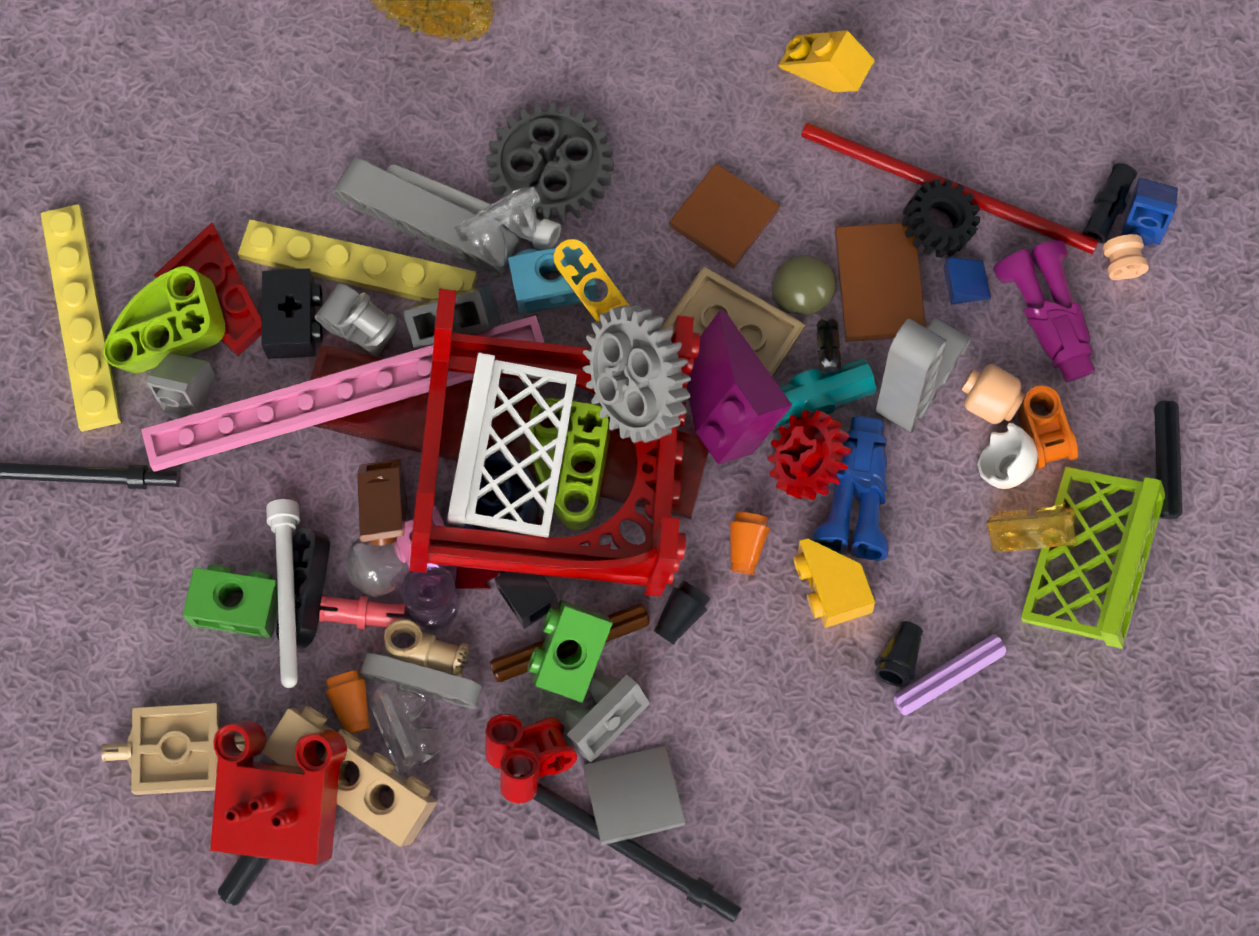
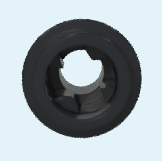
(681, 611)
(899, 656)

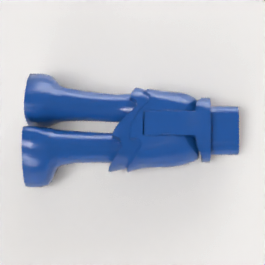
(867, 483)

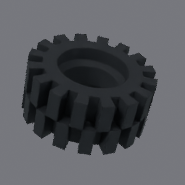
(954, 205)

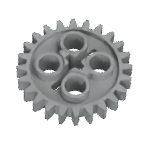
(636, 373)

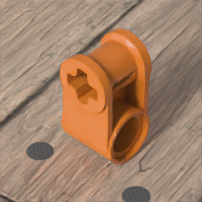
(1050, 432)

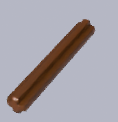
(517, 662)

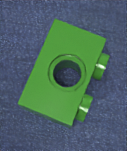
(212, 586)
(570, 675)

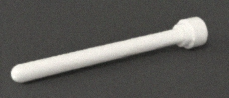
(546, 230)
(283, 517)

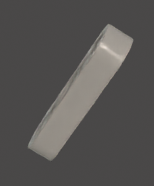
(411, 677)

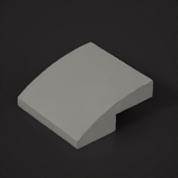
(633, 795)

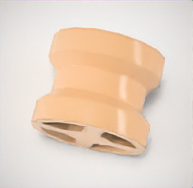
(1125, 257)

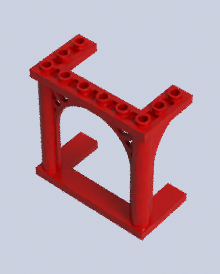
(642, 564)

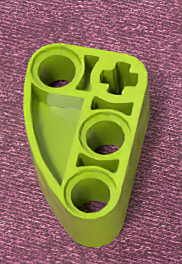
(164, 308)
(578, 447)

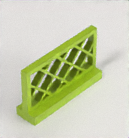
(1128, 567)

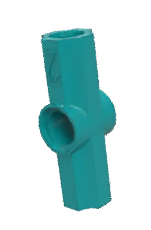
(825, 392)

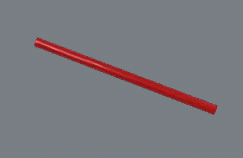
(921, 176)

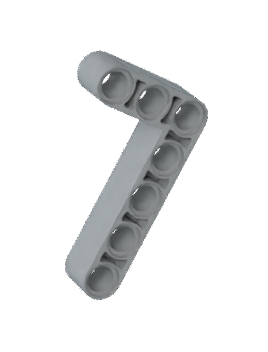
(916, 367)

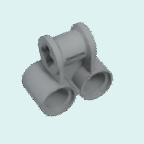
(357, 321)

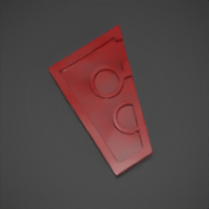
(209, 257)

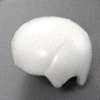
(1008, 458)

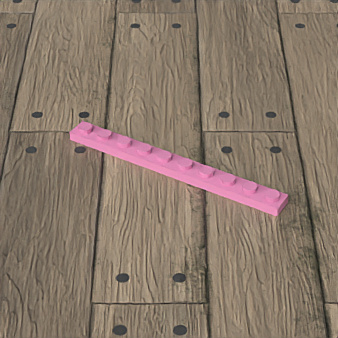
(307, 403)

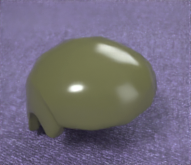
(804, 285)

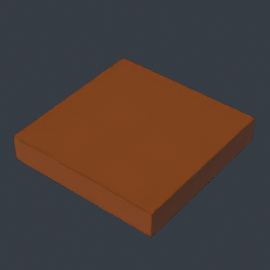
(724, 216)

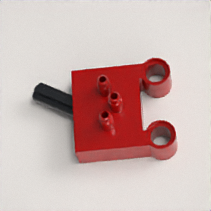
(270, 807)

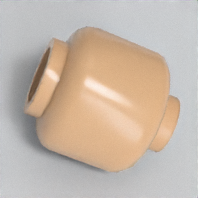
(992, 394)

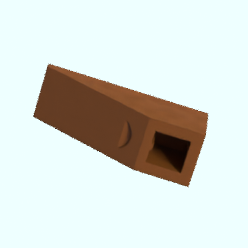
(381, 502)

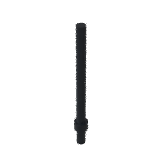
(134, 476)
(698, 891)

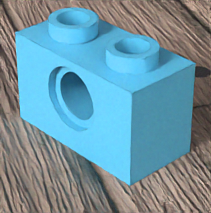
(537, 293)

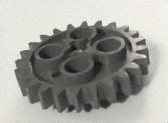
(580, 178)

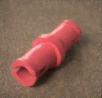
(360, 612)

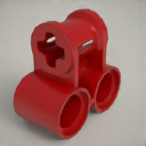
(528, 752)

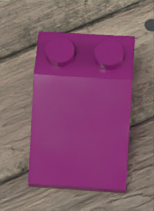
(732, 393)

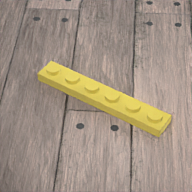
(351, 263)
(80, 318)

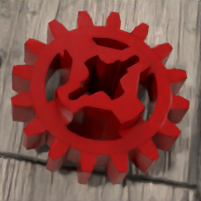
(807, 458)

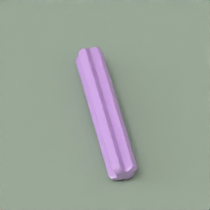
(949, 674)

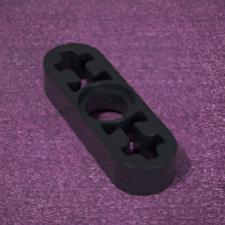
(309, 563)

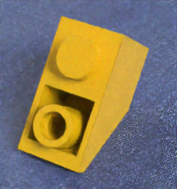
(828, 60)
(836, 584)

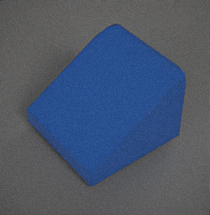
(966, 280)

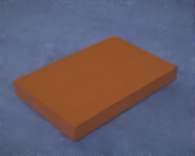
(878, 280)

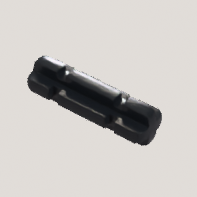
(828, 346)

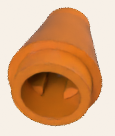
(747, 541)
(349, 700)

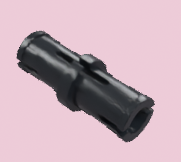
(1110, 202)

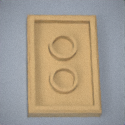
(763, 326)

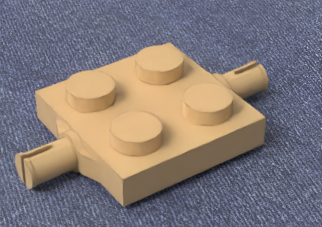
(171, 748)

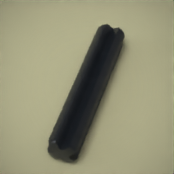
(1168, 457)

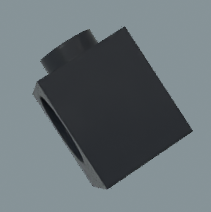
(526, 595)

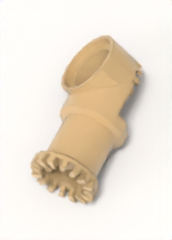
(426, 649)

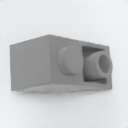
(181, 385)

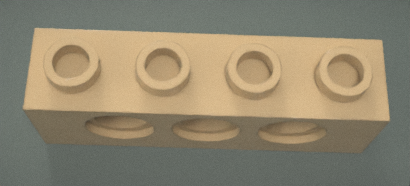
(412, 798)

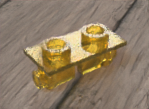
(1019, 531)

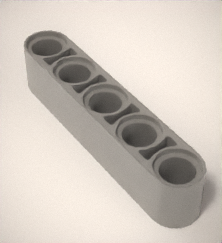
(413, 212)

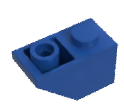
(1150, 210)

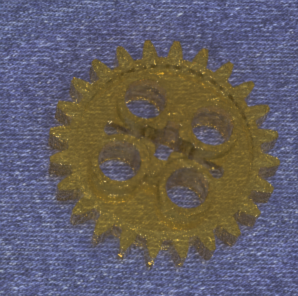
(441, 17)

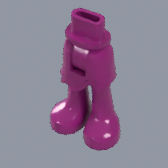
(1059, 323)

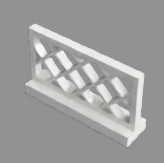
(475, 442)

